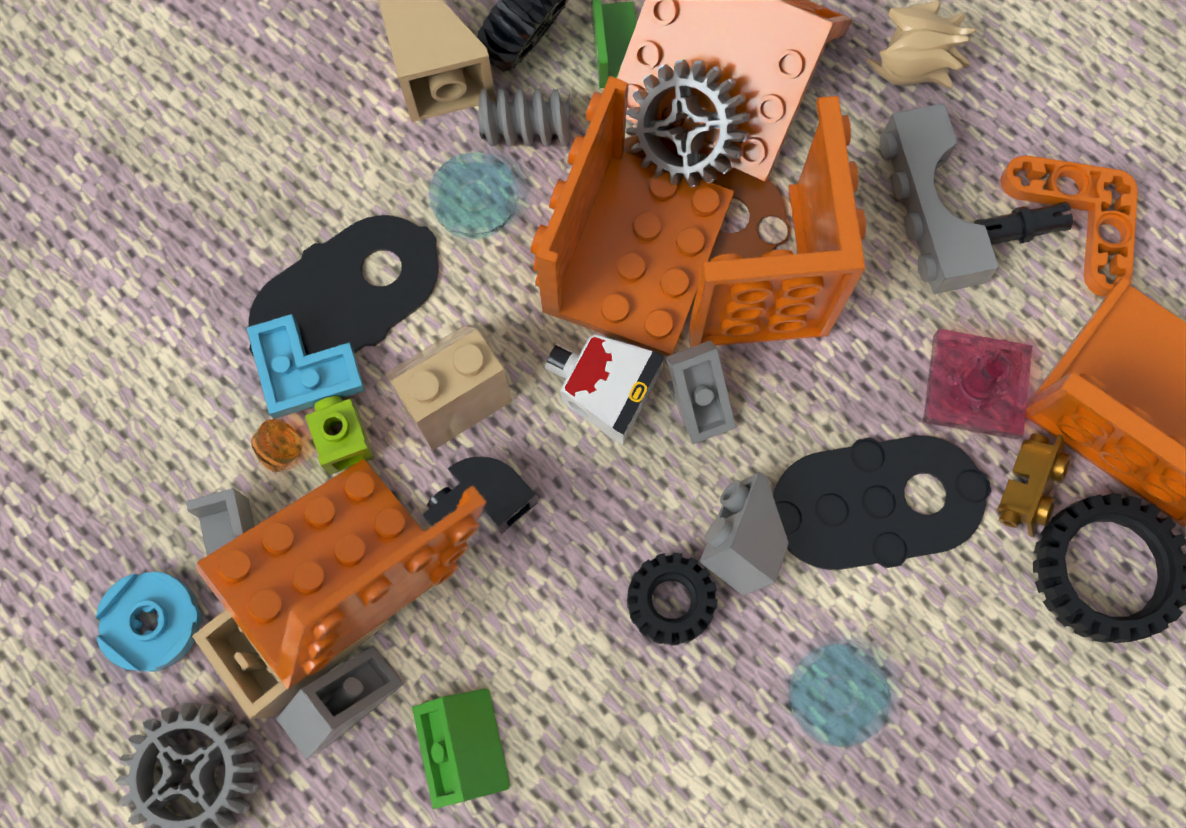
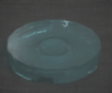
(473, 195)
(839, 695)

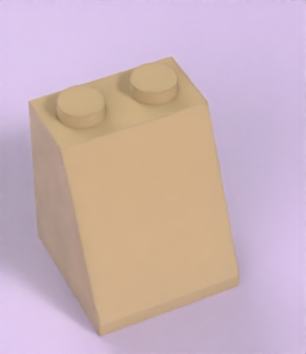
(435, 57)
(451, 385)

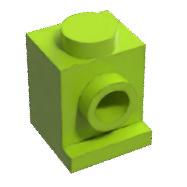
(348, 446)

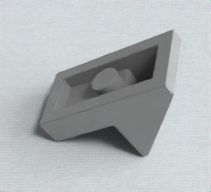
(700, 391)

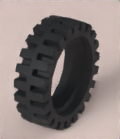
(1165, 547)

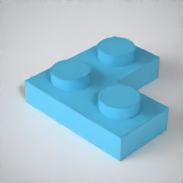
(296, 380)

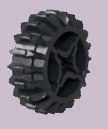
(516, 28)

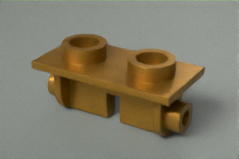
(1031, 501)

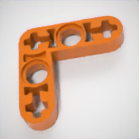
(1090, 197)

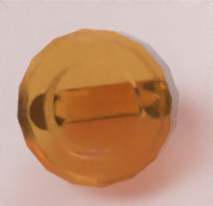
(276, 444)

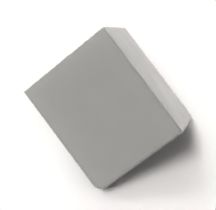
(221, 517)

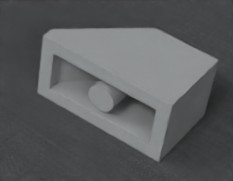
(338, 701)

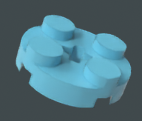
(120, 625)

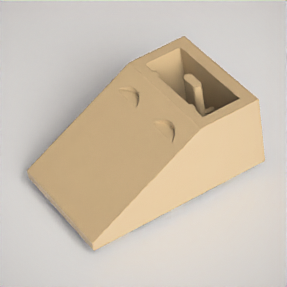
(247, 672)

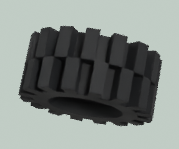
(687, 573)

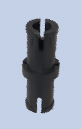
(1026, 223)

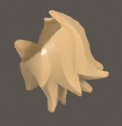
(923, 46)

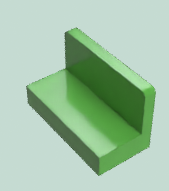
(612, 32)
(460, 747)

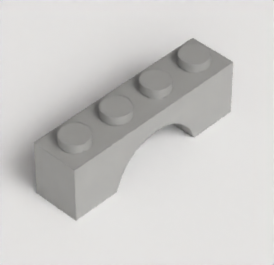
(951, 249)

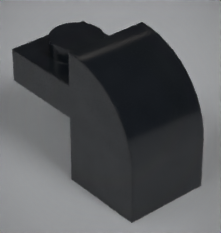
(498, 483)

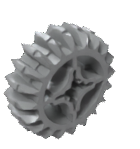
(684, 105)
(160, 744)

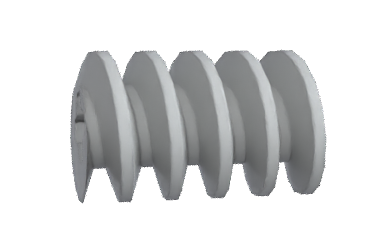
(524, 118)

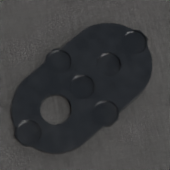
(335, 300)
(852, 508)

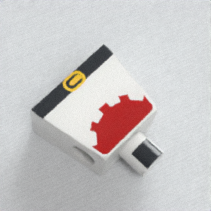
(606, 382)

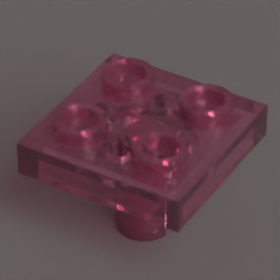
(999, 366)

